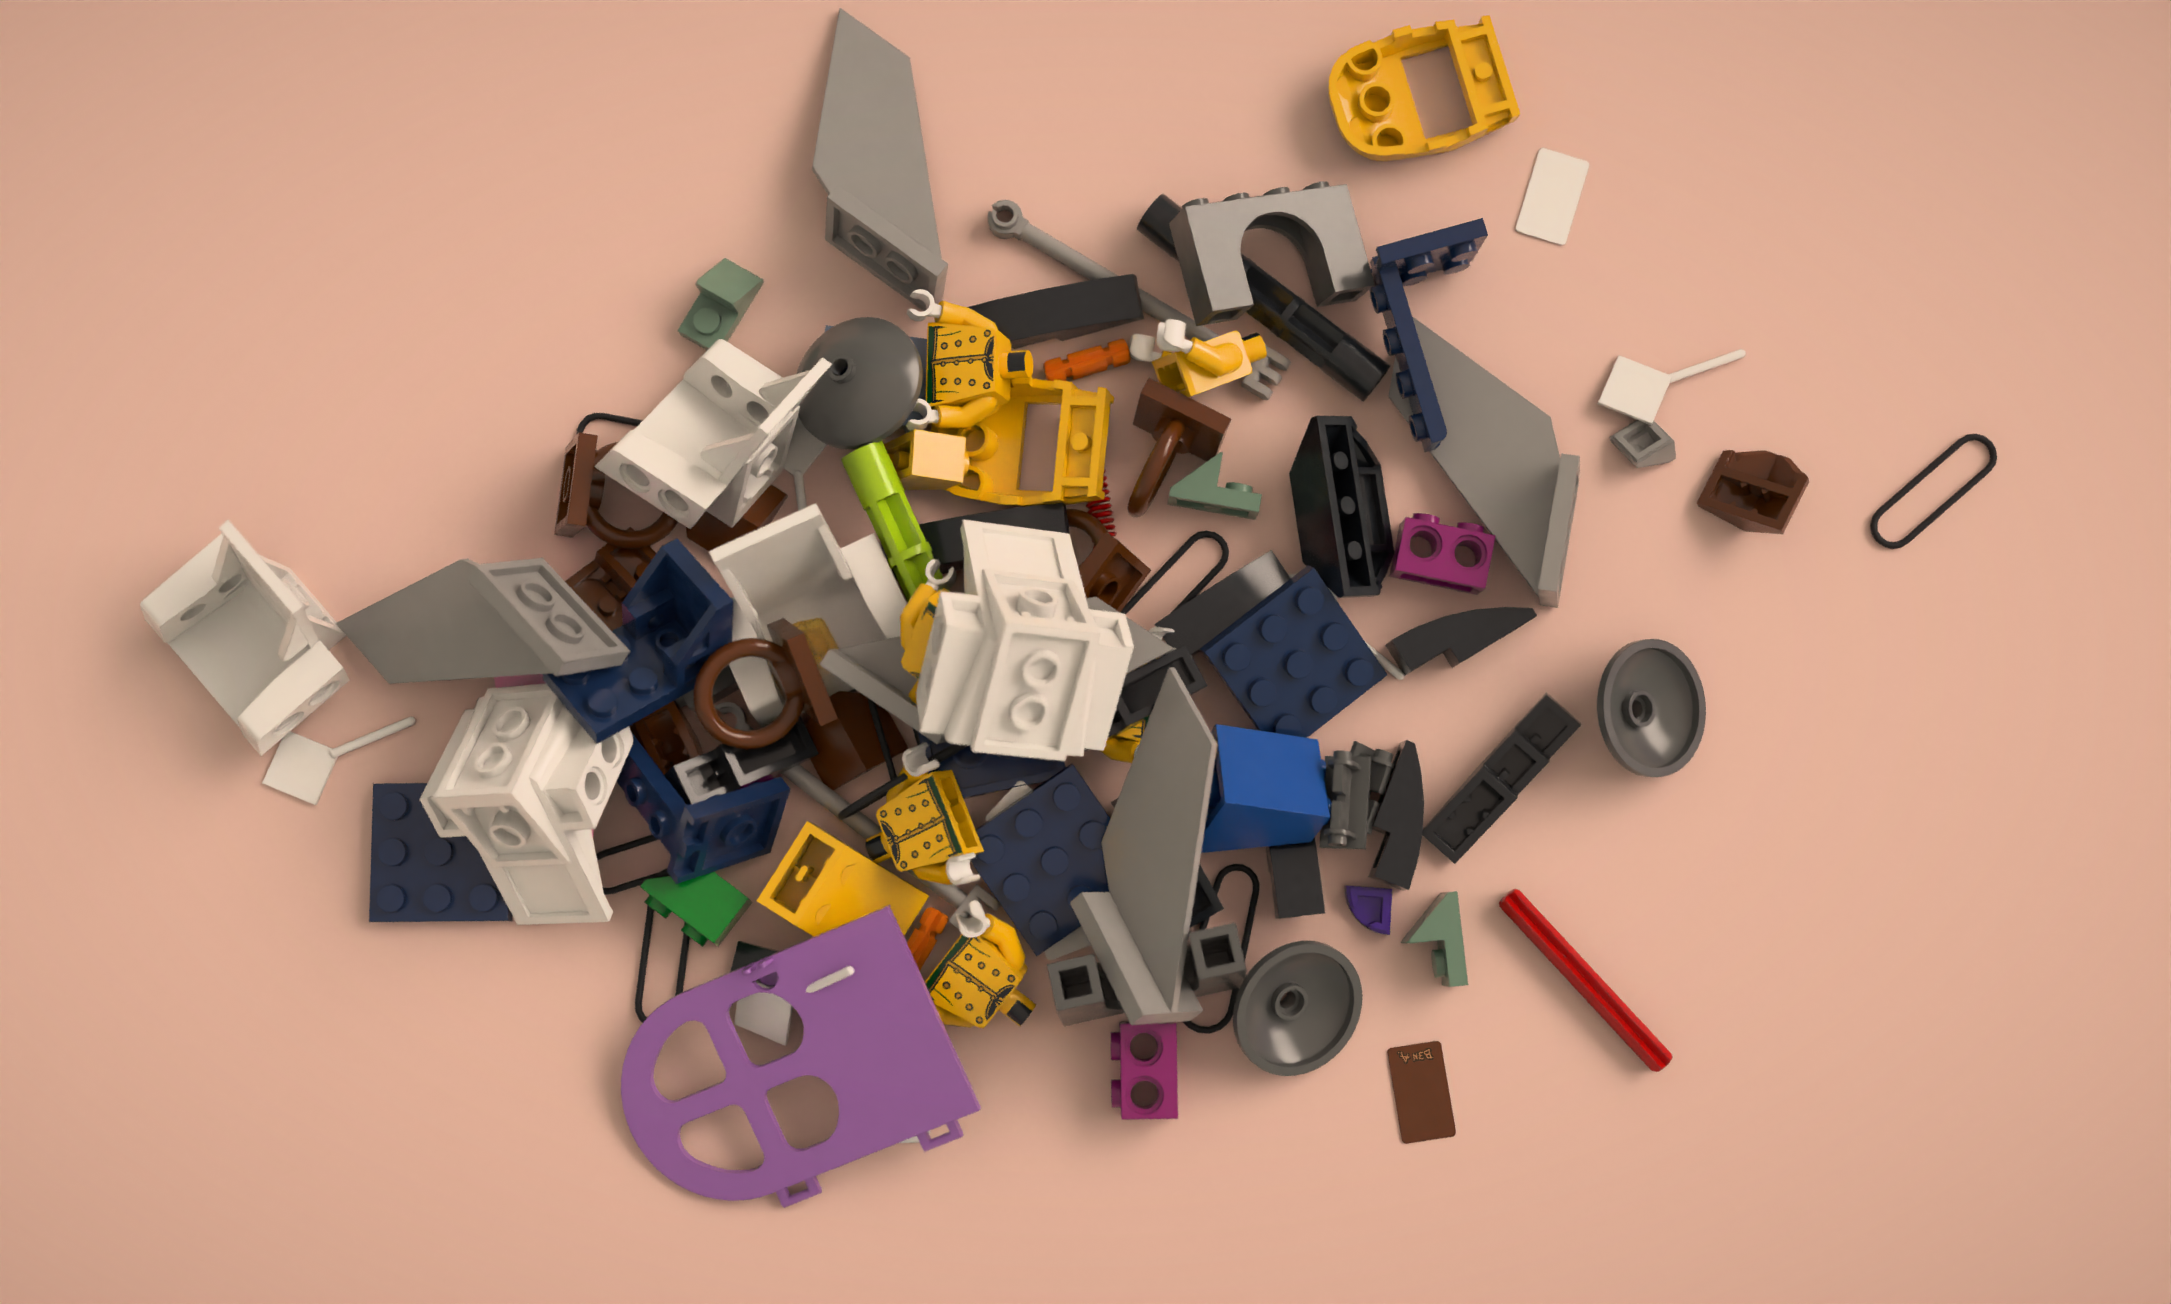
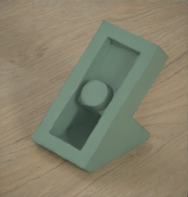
(722, 302)
(1201, 493)
(1443, 924)

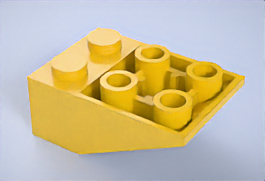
(831, 884)

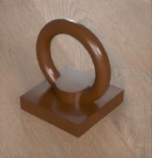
(1177, 427)
(582, 495)
(1110, 569)
(794, 675)

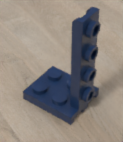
(1404, 265)
(708, 832)

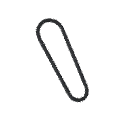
(880, 792)
(1245, 941)

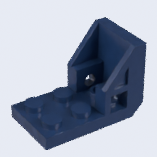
(671, 628)

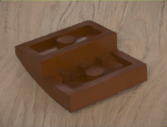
(609, 579)

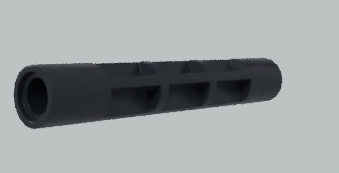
(1286, 315)

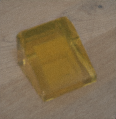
(818, 637)

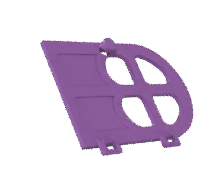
(864, 1036)

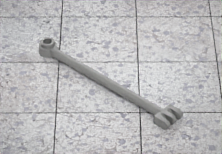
(1022, 229)
(865, 826)

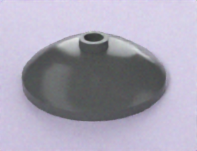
(873, 392)
(1651, 708)
(1313, 1017)

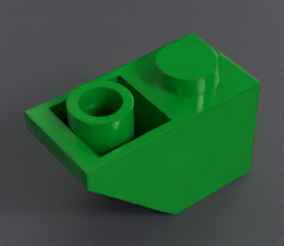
(705, 904)

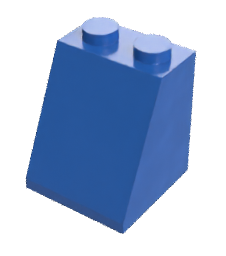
(1264, 790)

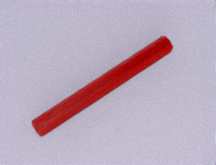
(1585, 980)

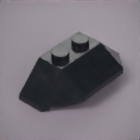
(1341, 508)

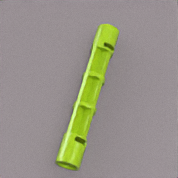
(890, 514)

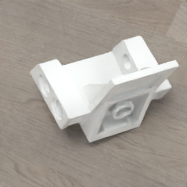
(713, 437)
(801, 575)
(249, 636)
(1020, 653)
(527, 795)

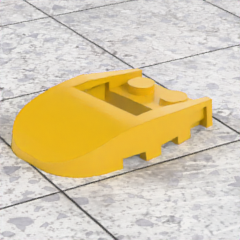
(1376, 103)
(998, 444)

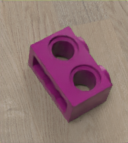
(1441, 566)
(1158, 1069)

